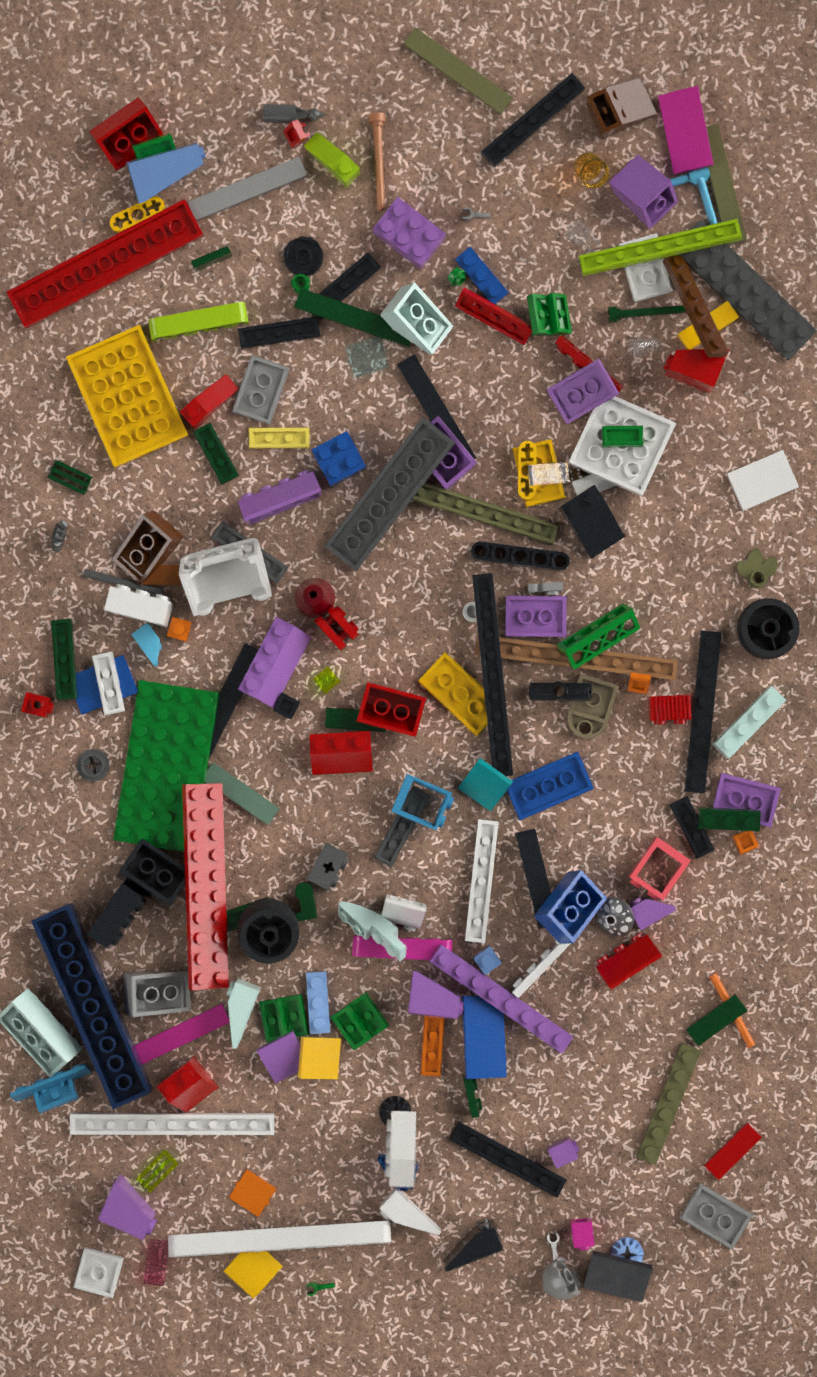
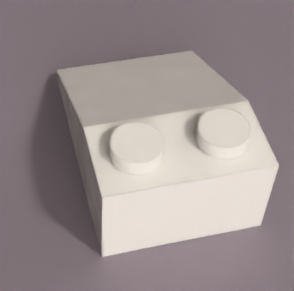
(404, 912)

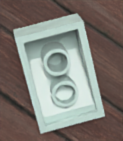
(417, 318)
(240, 1004)

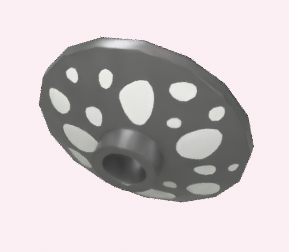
(622, 916)

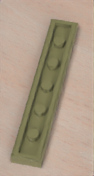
(458, 71)
(722, 182)

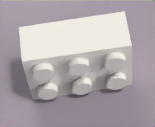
(139, 605)
(402, 1148)

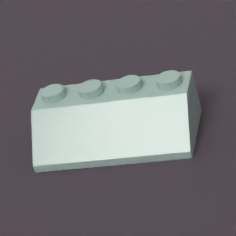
(39, 1032)

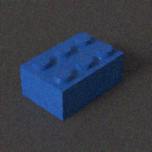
(570, 907)

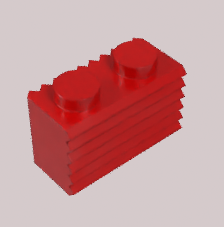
(669, 708)

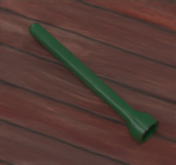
(616, 313)

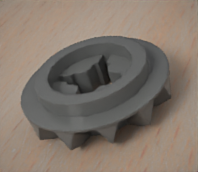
(59, 535)
(88, 773)

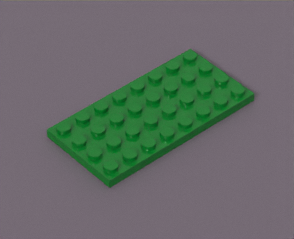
(165, 751)

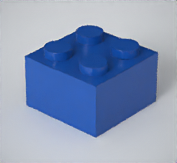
(339, 459)

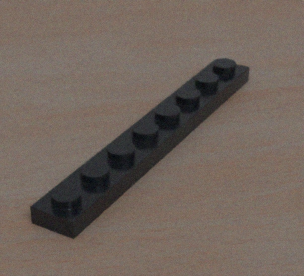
(702, 711)

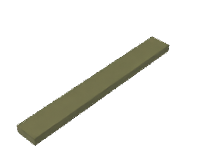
(487, 513)

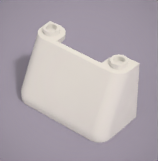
(224, 574)

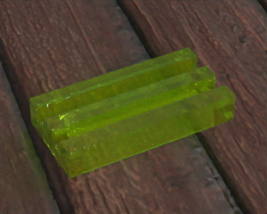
(145, 1184)

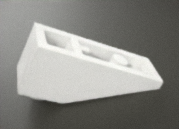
(405, 1212)

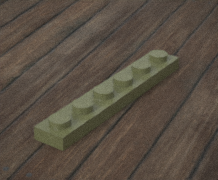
(668, 1103)

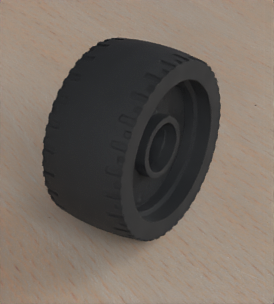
(755, 638)
(268, 916)

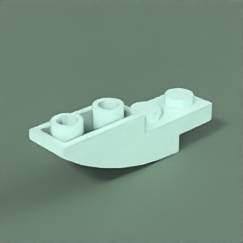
(369, 923)

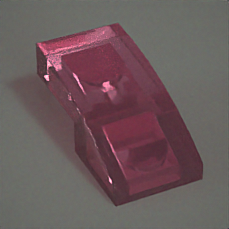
(156, 1262)

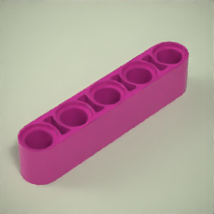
(415, 947)

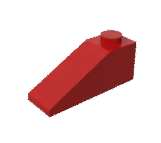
(209, 401)

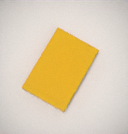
(544, 493)

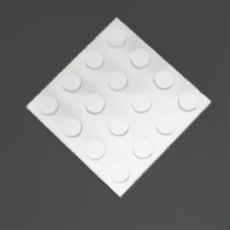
(622, 466)

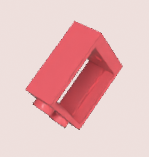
(652, 892)

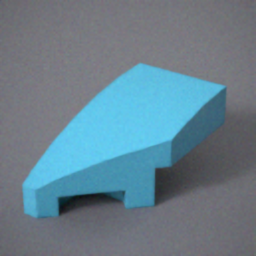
(149, 642)

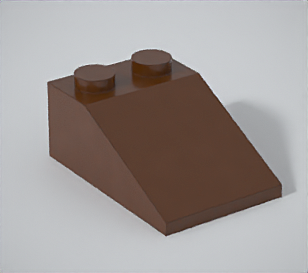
(147, 546)

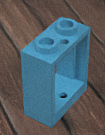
(446, 803)

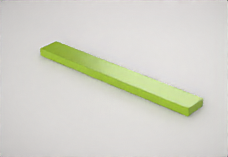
(660, 247)

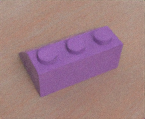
(456, 462)

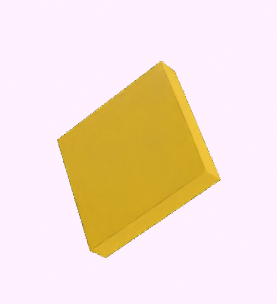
(319, 1058)

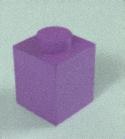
(563, 1152)

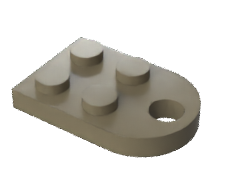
(593, 712)

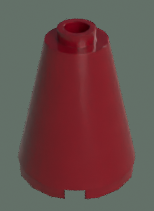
(318, 606)

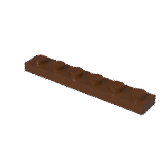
(695, 307)

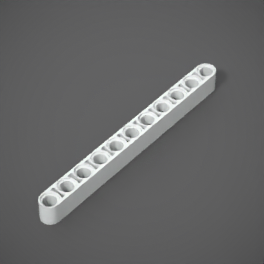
(279, 1239)

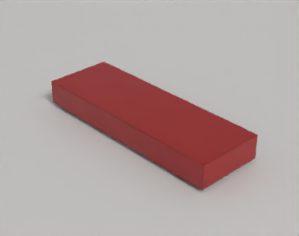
(732, 1151)

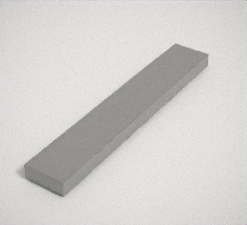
(247, 189)

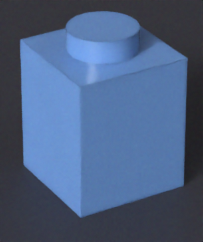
(487, 959)

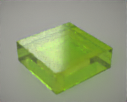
(326, 680)

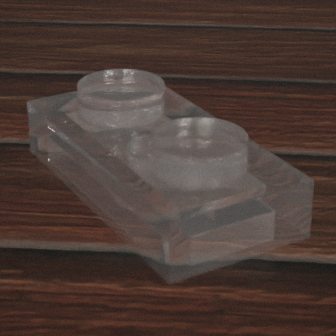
(548, 473)

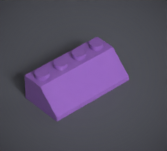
(280, 497)
(274, 662)

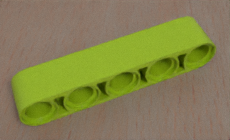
(198, 320)

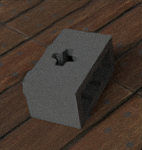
(328, 854)

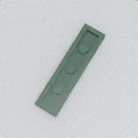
(242, 794)

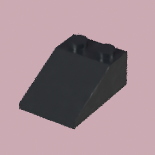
(592, 521)
(477, 1244)

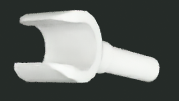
(554, 1246)

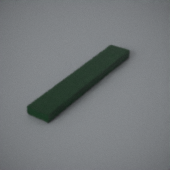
(348, 316)

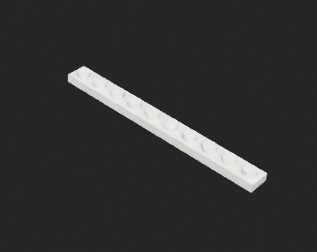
(171, 1123)

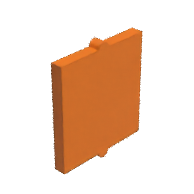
(252, 1193)

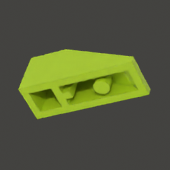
(333, 159)

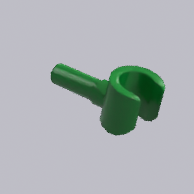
(317, 1287)

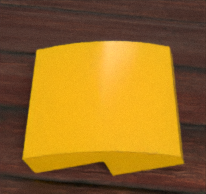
(252, 1271)

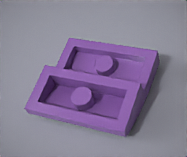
(281, 1056)

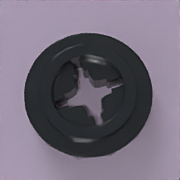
(389, 1104)

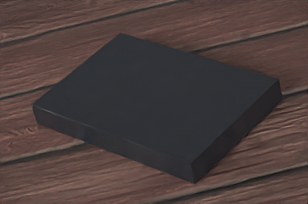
(617, 1276)

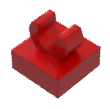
(295, 133)

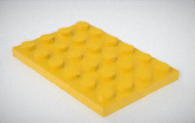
(127, 396)

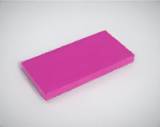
(686, 130)

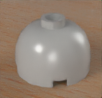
(560, 1284)

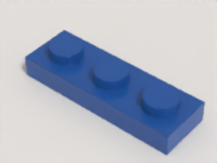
(481, 276)

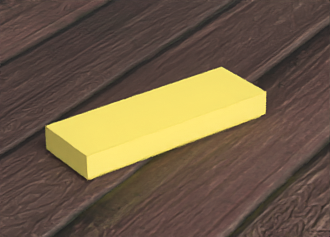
(279, 438)

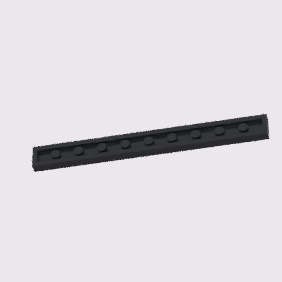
(492, 673)

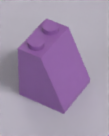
(644, 191)
(432, 999)
(128, 1210)

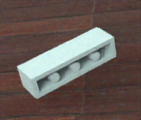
(749, 722)

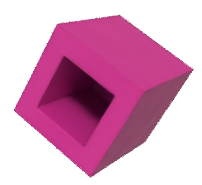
(582, 1233)

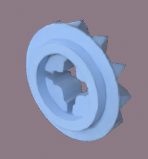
(634, 1247)

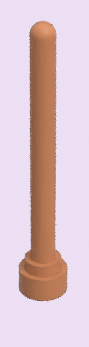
(377, 121)

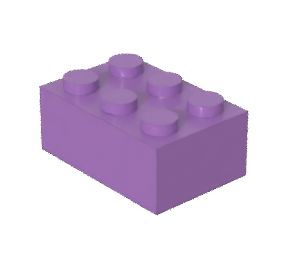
(409, 233)

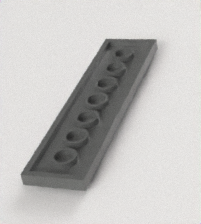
(751, 297)
(390, 494)

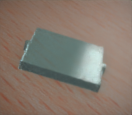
(367, 357)

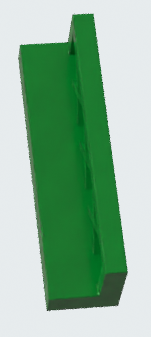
(598, 629)

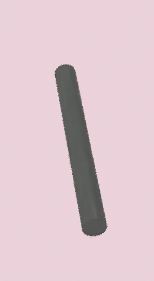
(116, 580)

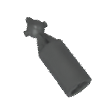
(286, 113)

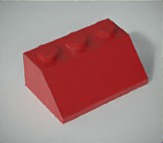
(123, 130)
(391, 709)
(341, 752)
(627, 960)

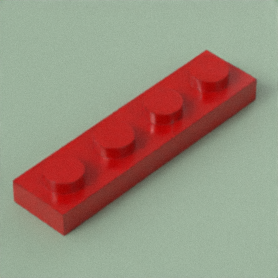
(494, 316)
(580, 359)

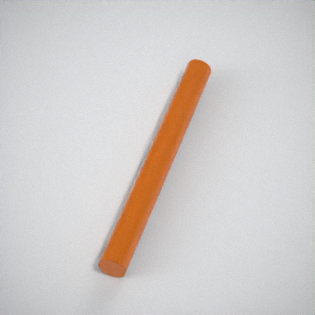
(738, 1022)

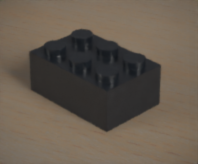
(153, 874)
(117, 915)

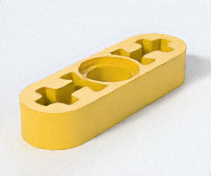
(121, 215)
(521, 455)

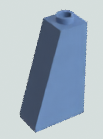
(161, 170)

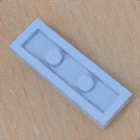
(318, 1002)

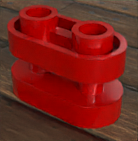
(337, 615)

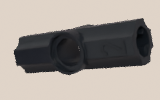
(572, 691)

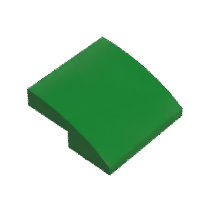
(549, 314)
(283, 1016)
(359, 1021)

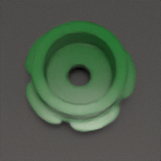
(457, 277)
(300, 278)

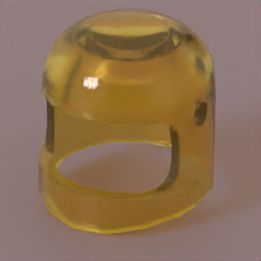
(588, 167)

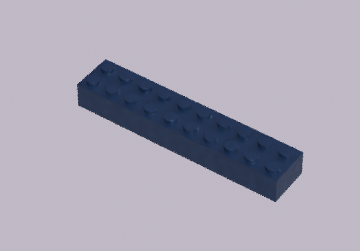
(92, 1006)

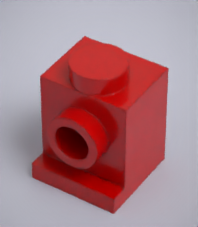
(46, 705)

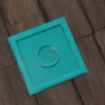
(485, 784)

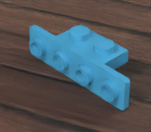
(53, 1091)

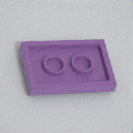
(582, 391)
(535, 616)
(747, 794)

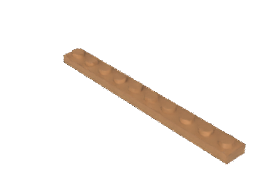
(606, 661)

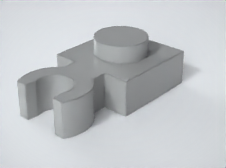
(551, 588)

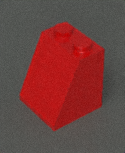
(694, 368)
(187, 1085)

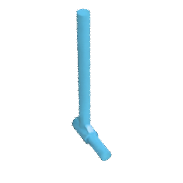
(699, 177)

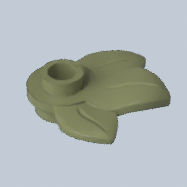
(759, 566)

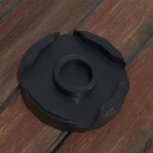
(303, 256)

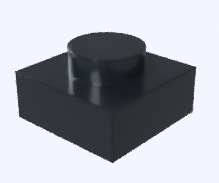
(286, 706)

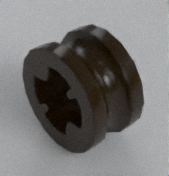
(575, 474)

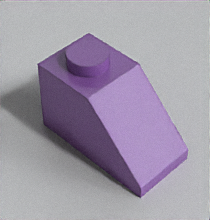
(649, 911)

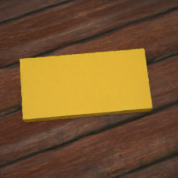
(457, 692)

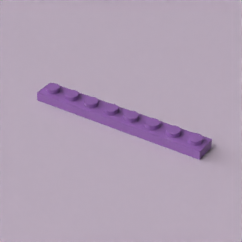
(501, 998)

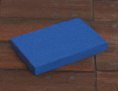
(88, 690)

